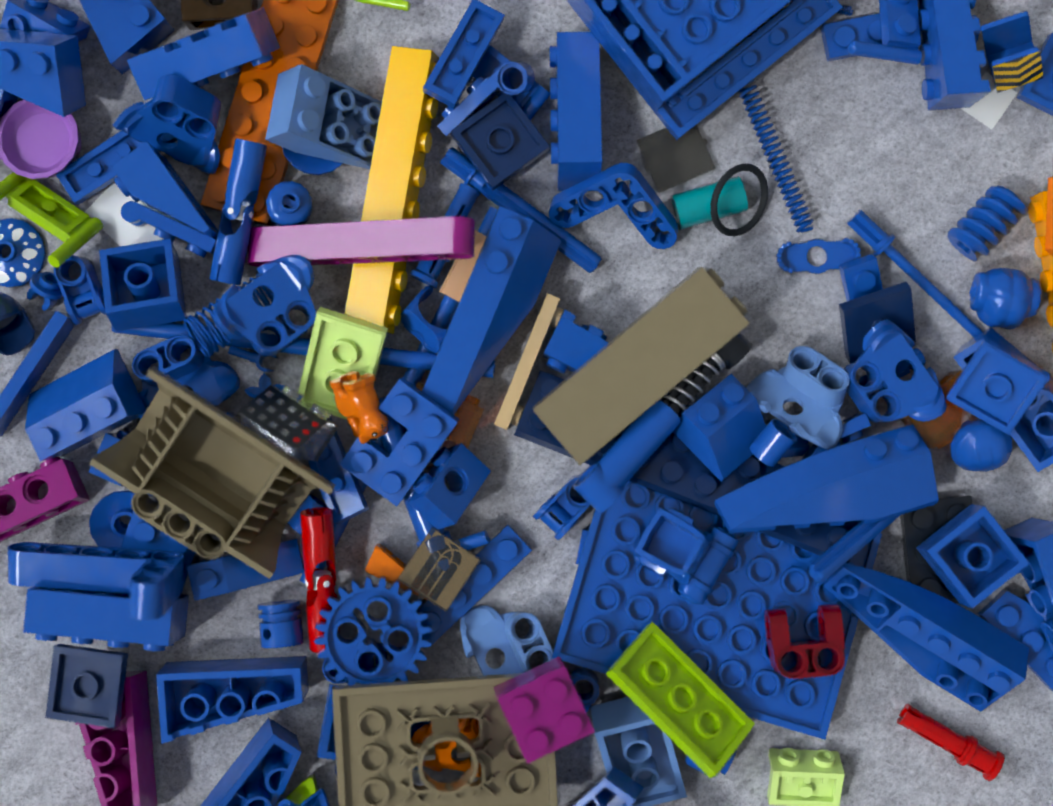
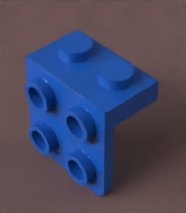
(42, 17)

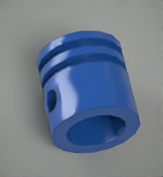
(280, 624)

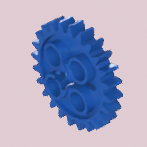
(400, 616)

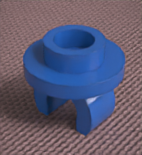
(45, 285)

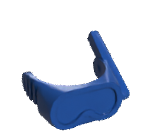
(414, 323)

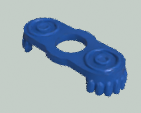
(794, 256)

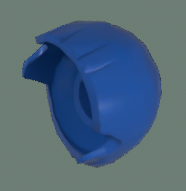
(980, 446)

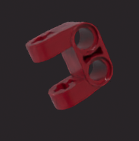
(830, 634)

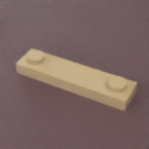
(548, 316)

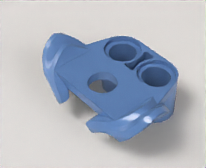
(807, 382)
(486, 629)

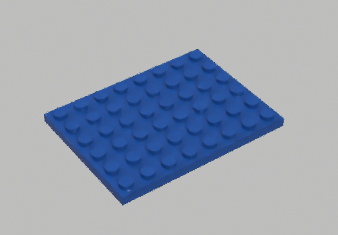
(726, 635)

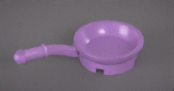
(37, 140)

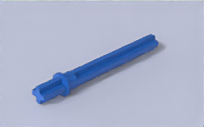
(504, 197)

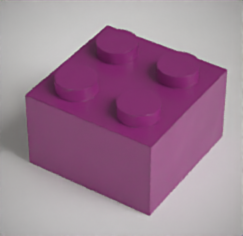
(543, 709)

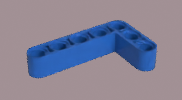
(149, 576)

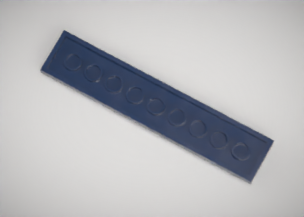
(681, 475)

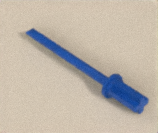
(882, 242)

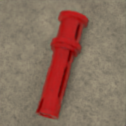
(965, 749)

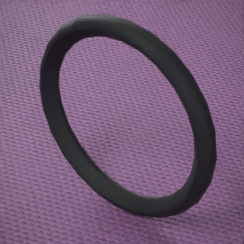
(715, 196)

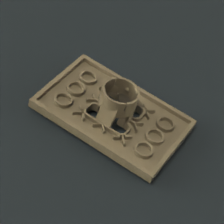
(379, 757)

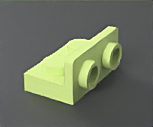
(805, 777)

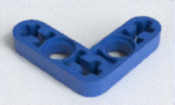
(617, 194)

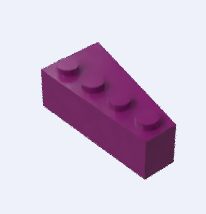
(124, 754)

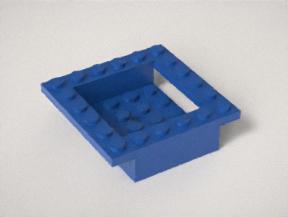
(673, 41)

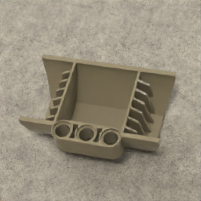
(210, 472)

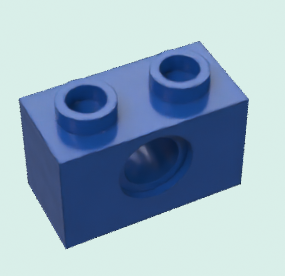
(465, 477)

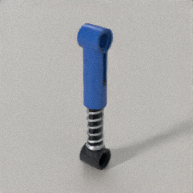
(606, 478)

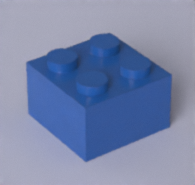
(142, 285)
(972, 555)

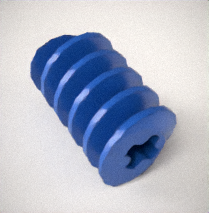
(985, 221)

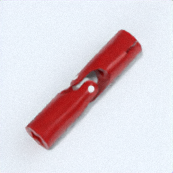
(318, 546)

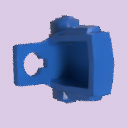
(684, 551)

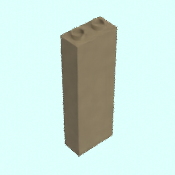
(641, 364)

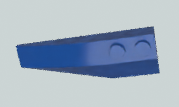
(492, 304)
(850, 482)

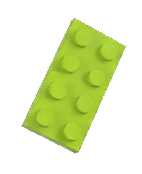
(680, 699)

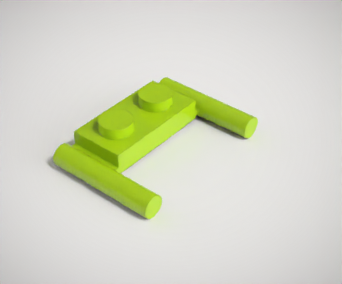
(51, 214)

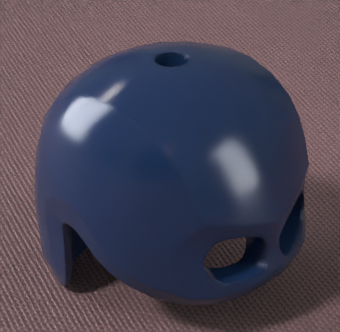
(15, 326)

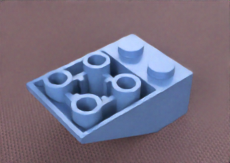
(323, 118)

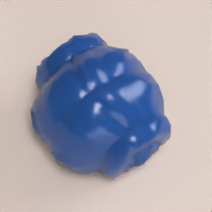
(1004, 297)

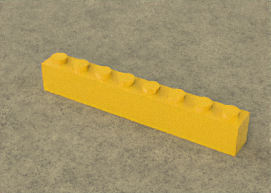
(395, 180)

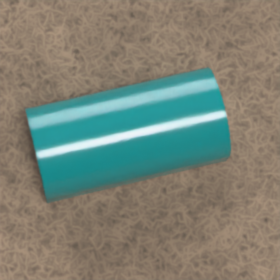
(694, 205)

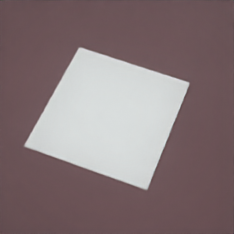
(108, 211)

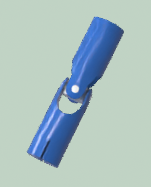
(239, 204)

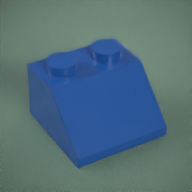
(722, 427)

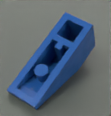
(230, 574)

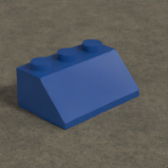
(82, 406)

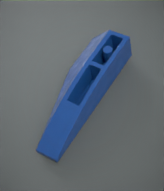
(934, 635)

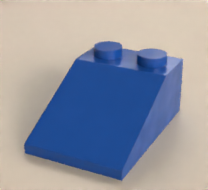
(153, 180)

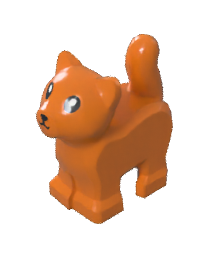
(360, 405)

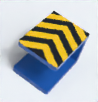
(1011, 52)

